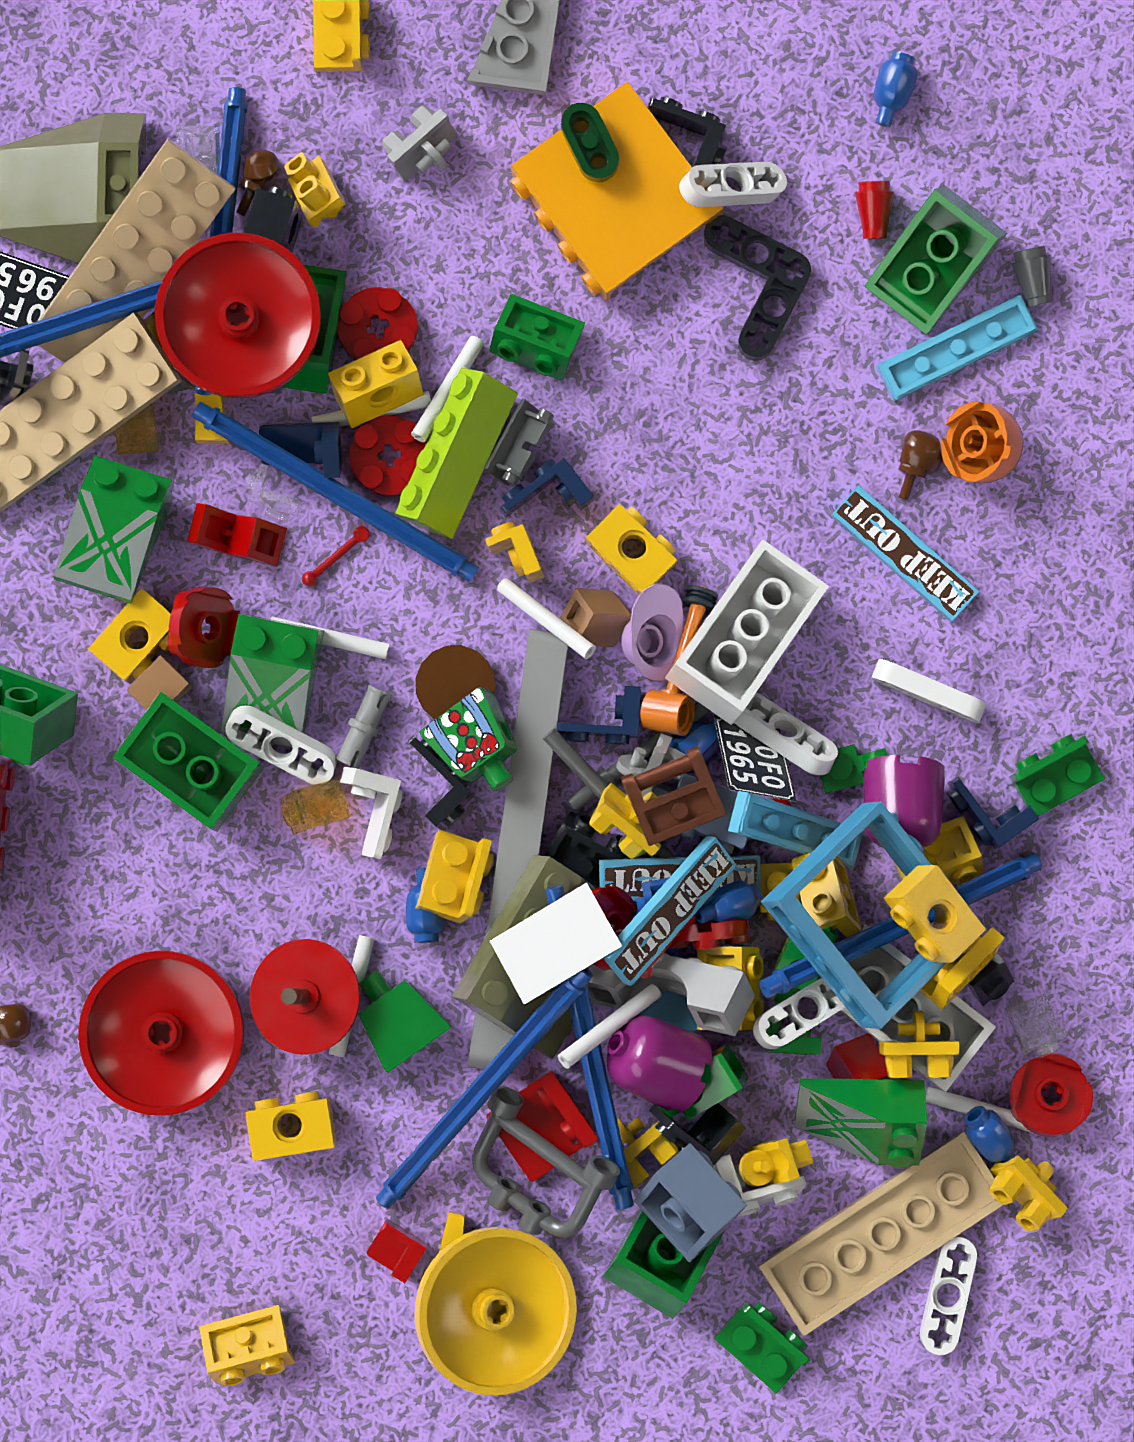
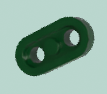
(591, 143)

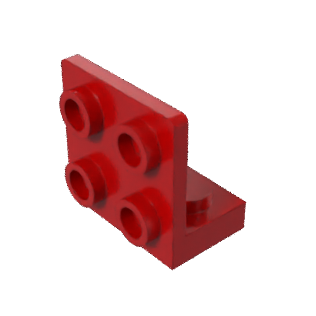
(552, 1115)

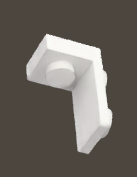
(386, 803)
(779, 1193)

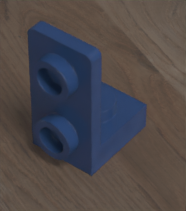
(309, 442)
(570, 487)
(626, 708)
(1011, 821)

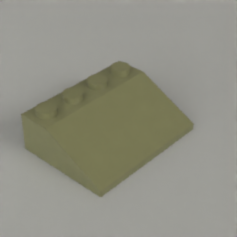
(486, 983)

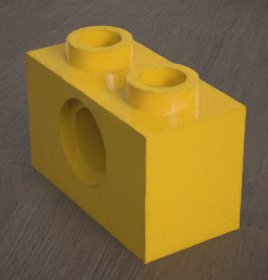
(376, 384)
(628, 524)
(113, 643)
(954, 921)
(270, 1141)

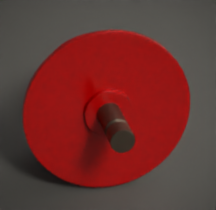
(305, 996)

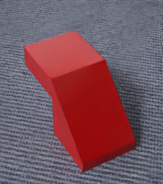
(236, 534)

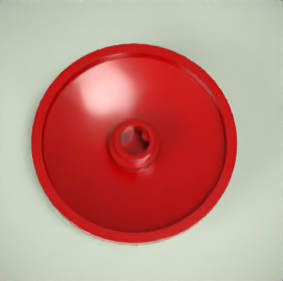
(238, 315)
(161, 1033)

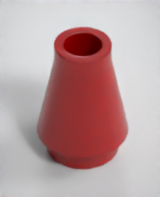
(874, 207)

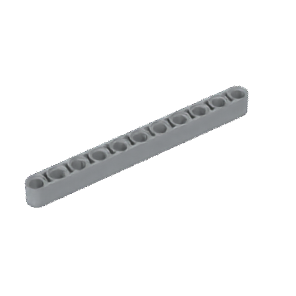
(524, 798)

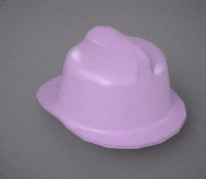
(654, 631)

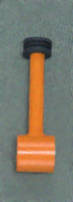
(670, 709)

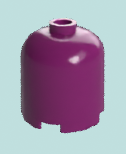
(910, 791)
(658, 1062)

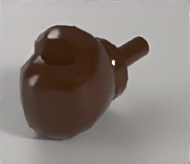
(257, 170)
(919, 453)
(14, 1024)

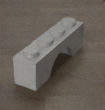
(714, 994)

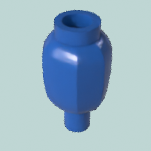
(894, 86)
(701, 735)
(730, 903)
(420, 922)
(989, 1134)

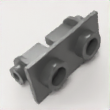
(511, 455)

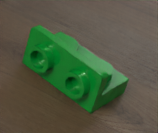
(536, 337)
(1057, 776)
(801, 1045)
(762, 1346)

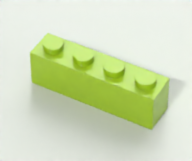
(456, 452)

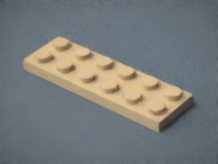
(142, 239)
(80, 405)
(881, 1233)

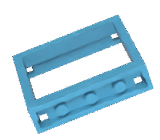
(817, 947)

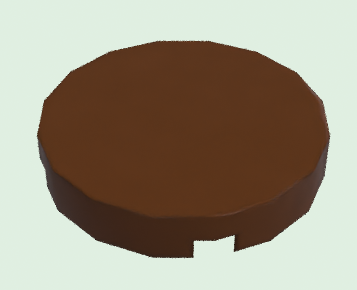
(450, 676)

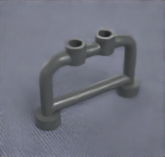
(597, 1175)

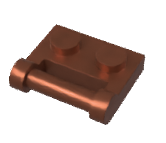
(679, 809)

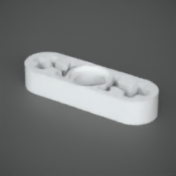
(720, 194)
(929, 691)
(276, 728)
(814, 755)
(778, 1013)
(932, 1322)

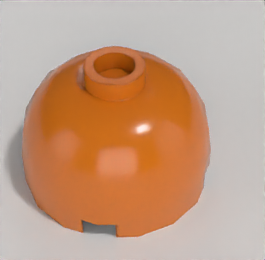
(981, 443)

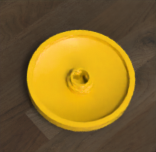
(495, 1311)

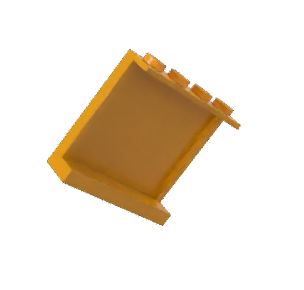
(616, 223)

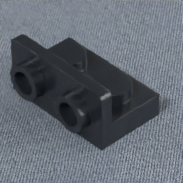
(581, 847)

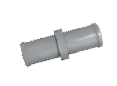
(363, 727)

